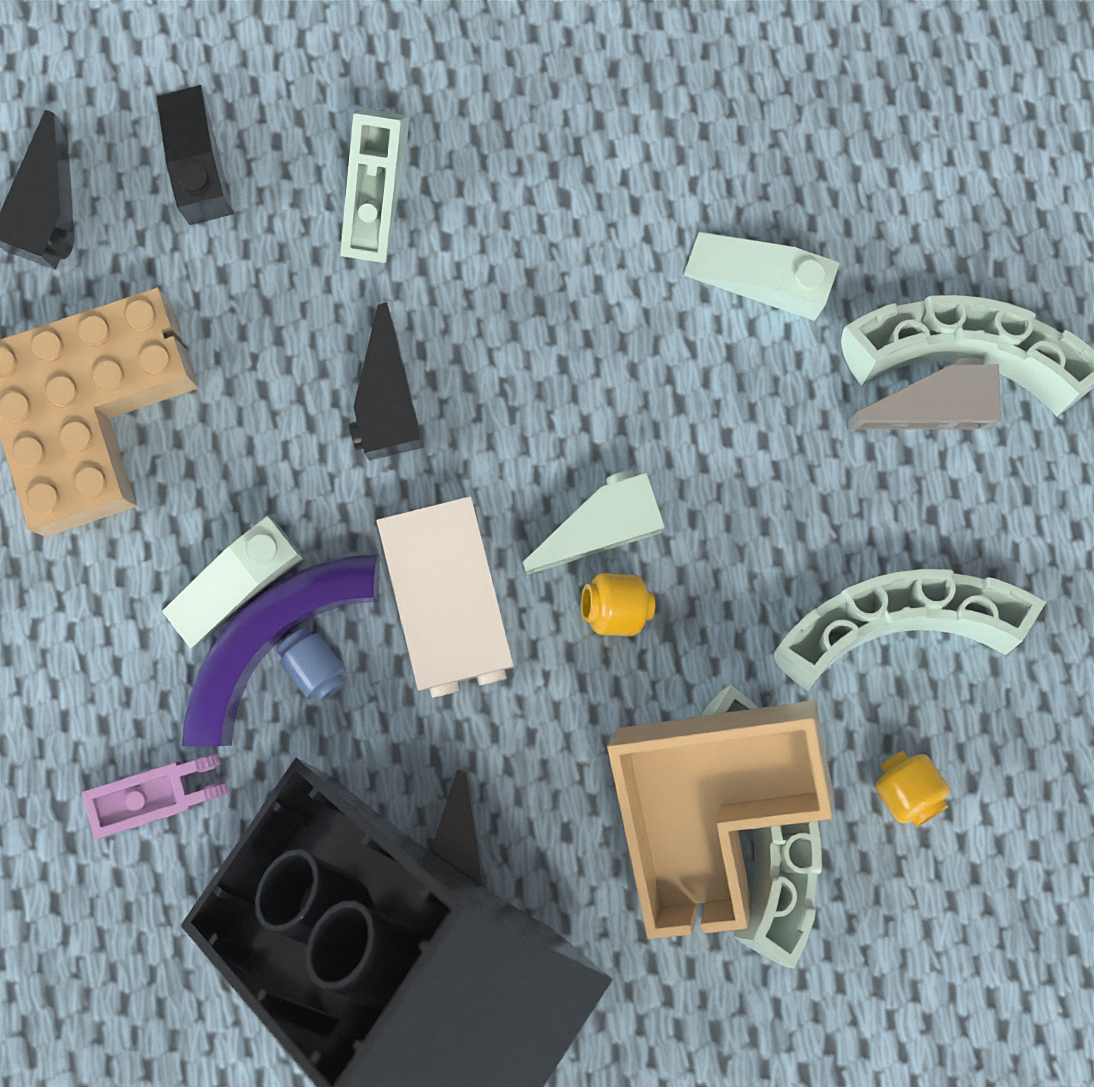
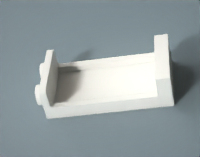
(445, 596)

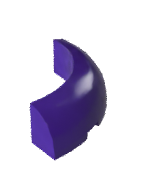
(259, 628)

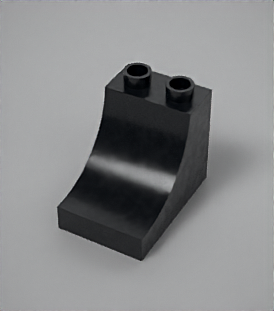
(384, 955)

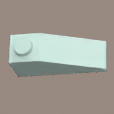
(373, 183)
(764, 272)
(610, 518)
(233, 581)

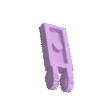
(148, 797)

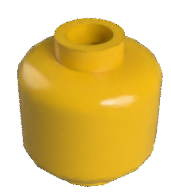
(617, 604)
(912, 788)

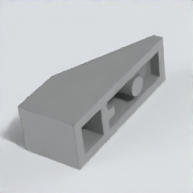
(950, 399)

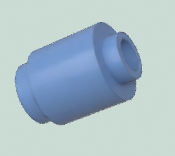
(311, 664)

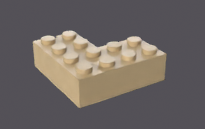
(58, 402)
(690, 791)

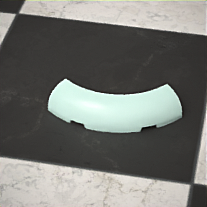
(953, 327)
(907, 601)
(783, 873)

